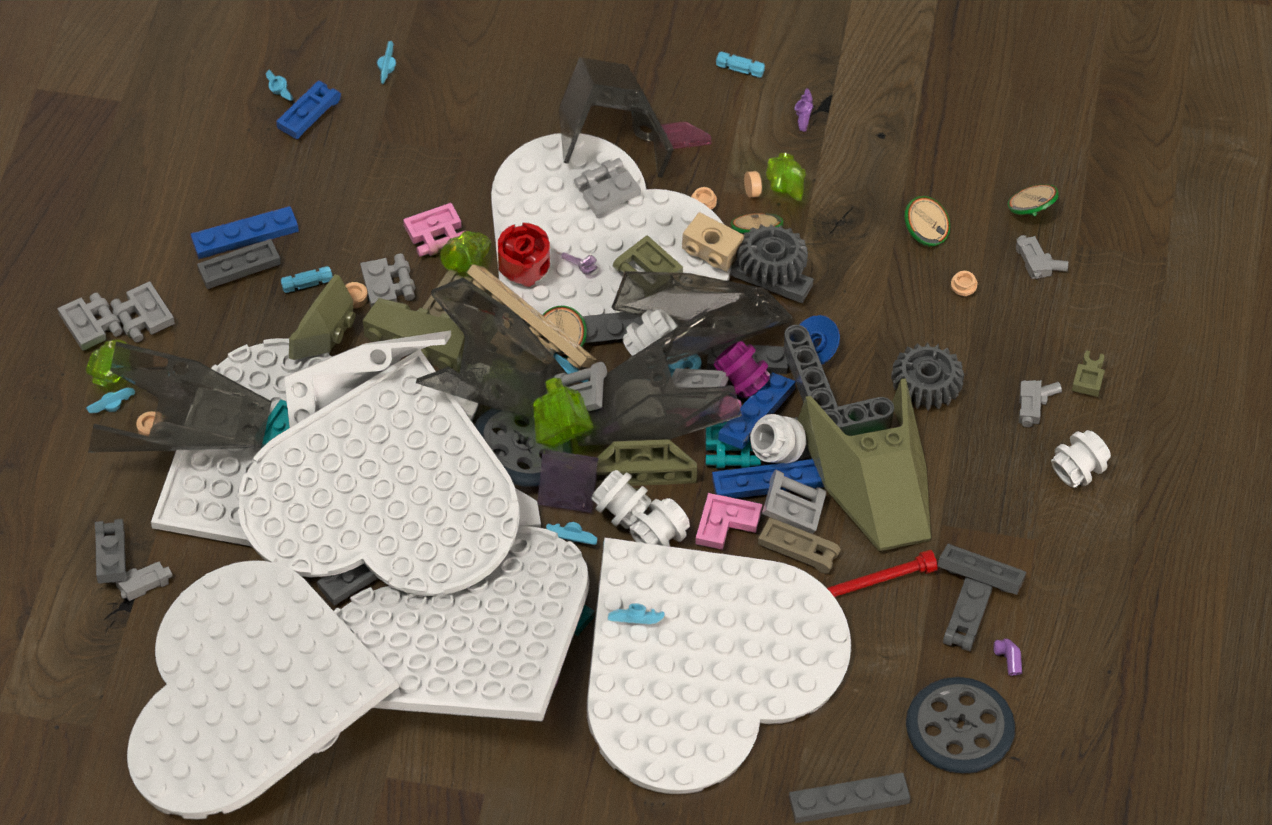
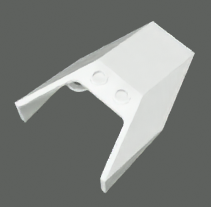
(336, 376)

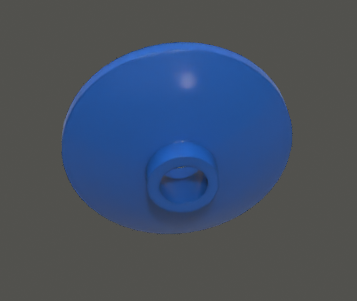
(824, 330)

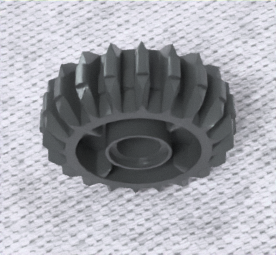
(772, 254)
(930, 375)

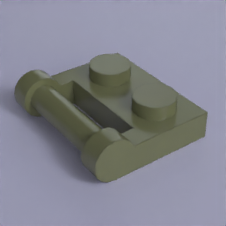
(649, 257)

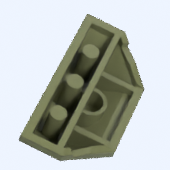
(323, 322)
(648, 463)

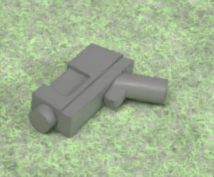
(1036, 262)
(1032, 397)
(143, 580)

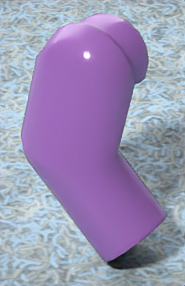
(1012, 654)

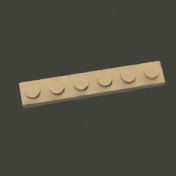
(538, 323)

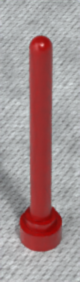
(924, 563)

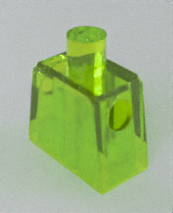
(560, 415)

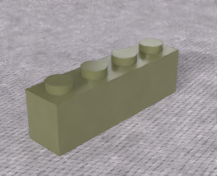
(396, 320)

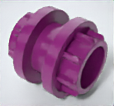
(742, 370)

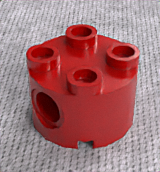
(524, 253)

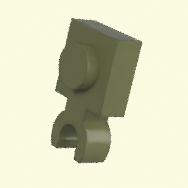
(1089, 376)

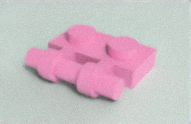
(432, 224)

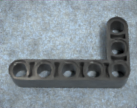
(813, 382)

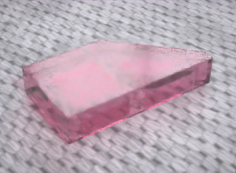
(685, 135)

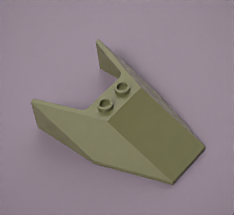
(874, 474)

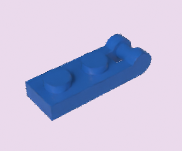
(308, 109)

